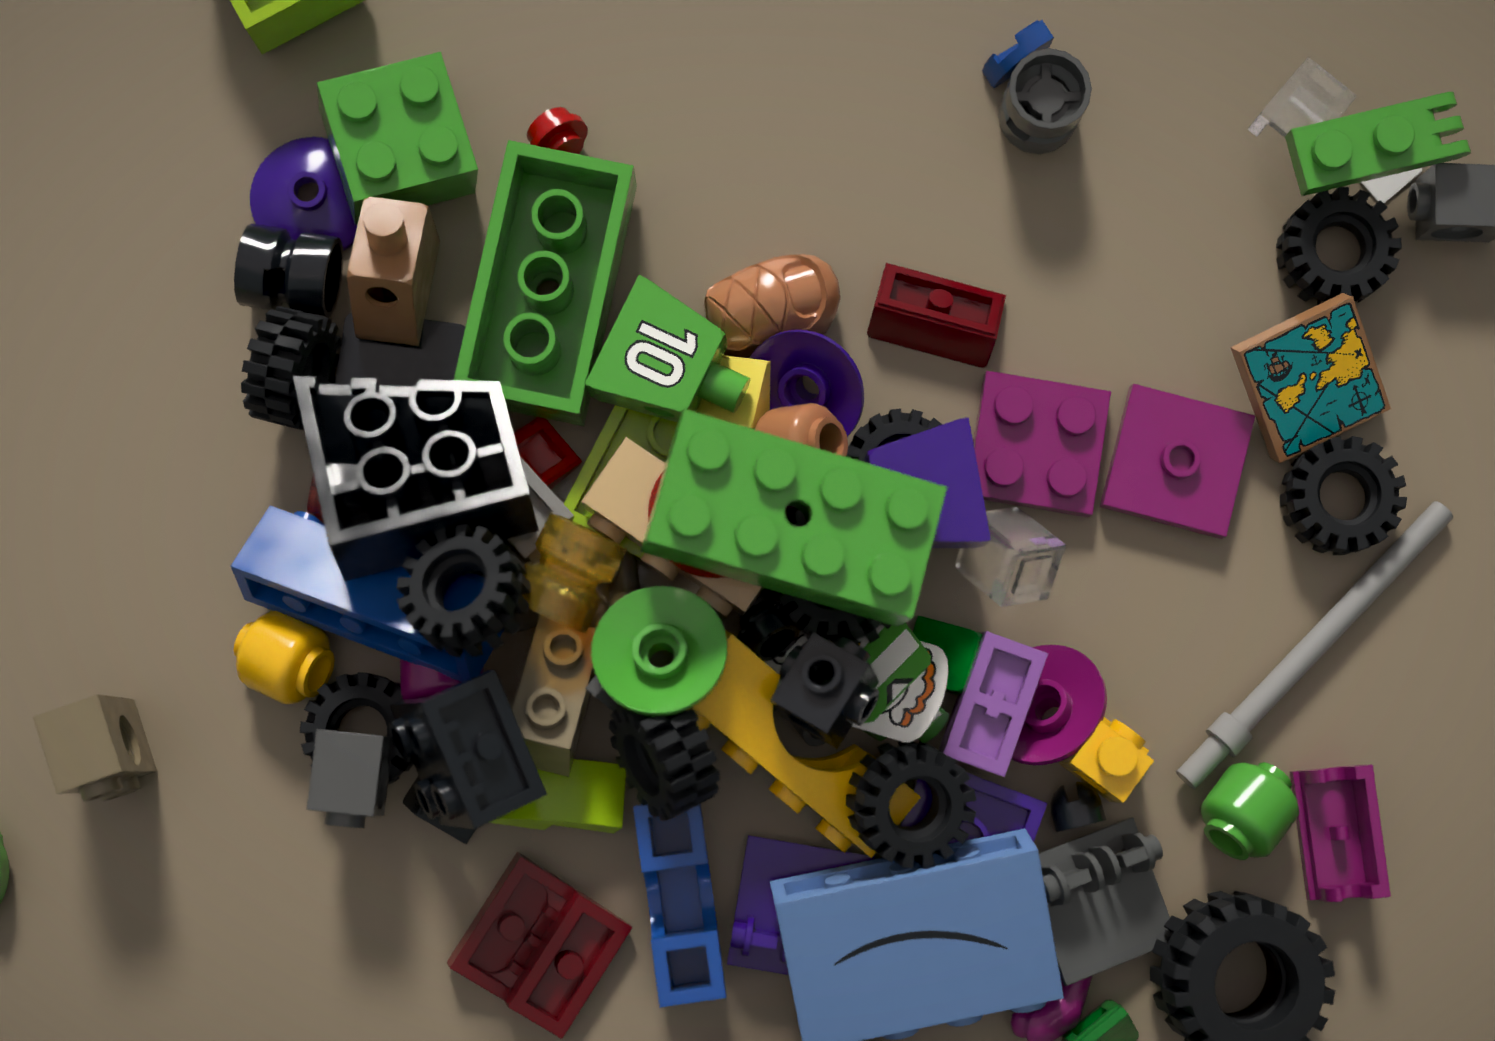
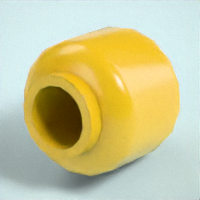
(283, 657)

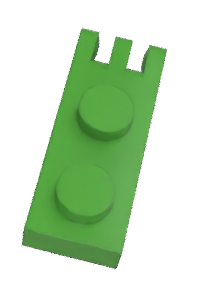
(1374, 144)

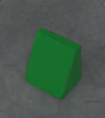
(957, 644)
(1104, 1023)

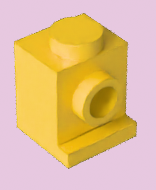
(1111, 760)

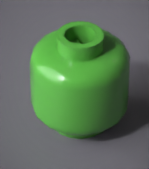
(1249, 810)

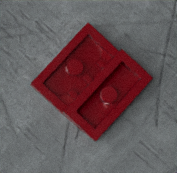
(539, 945)

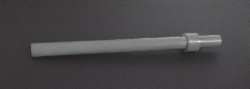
(1232, 731)

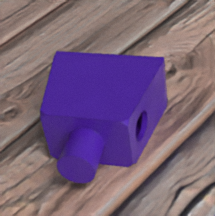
(948, 459)

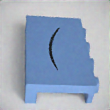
(918, 946)

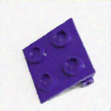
(756, 930)

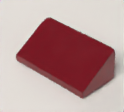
(936, 315)

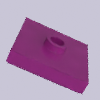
(1177, 461)

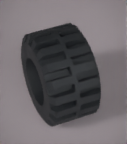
(1202, 940)

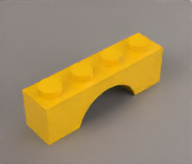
(744, 715)

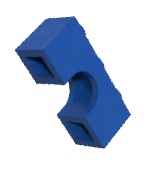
(680, 907)

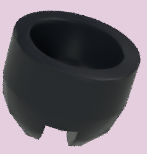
(1077, 813)

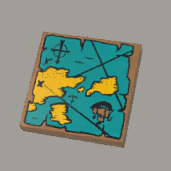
(1311, 377)

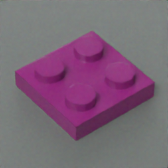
(1040, 442)

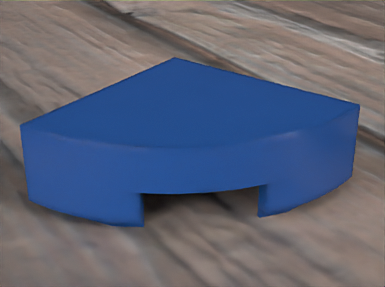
(1030, 39)

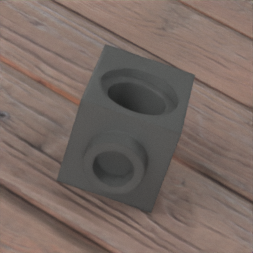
(1454, 203)
(349, 776)

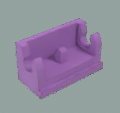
(993, 704)

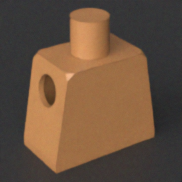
(394, 251)

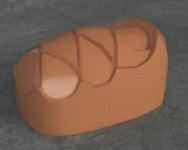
(771, 299)

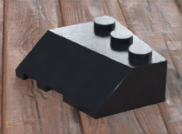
(409, 463)

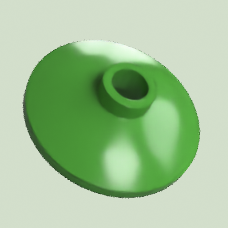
(654, 622)

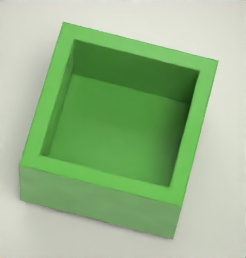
(398, 134)

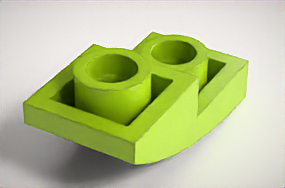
(585, 800)

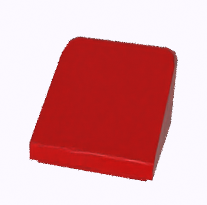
(546, 451)

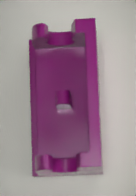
(1340, 833)

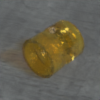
(569, 571)

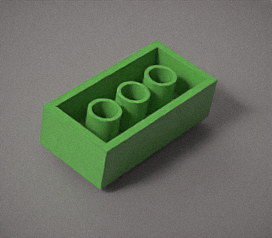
(555, 222)
(726, 515)

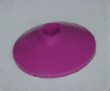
(1079, 691)

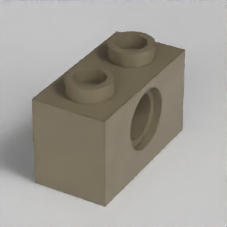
(553, 694)
(95, 747)

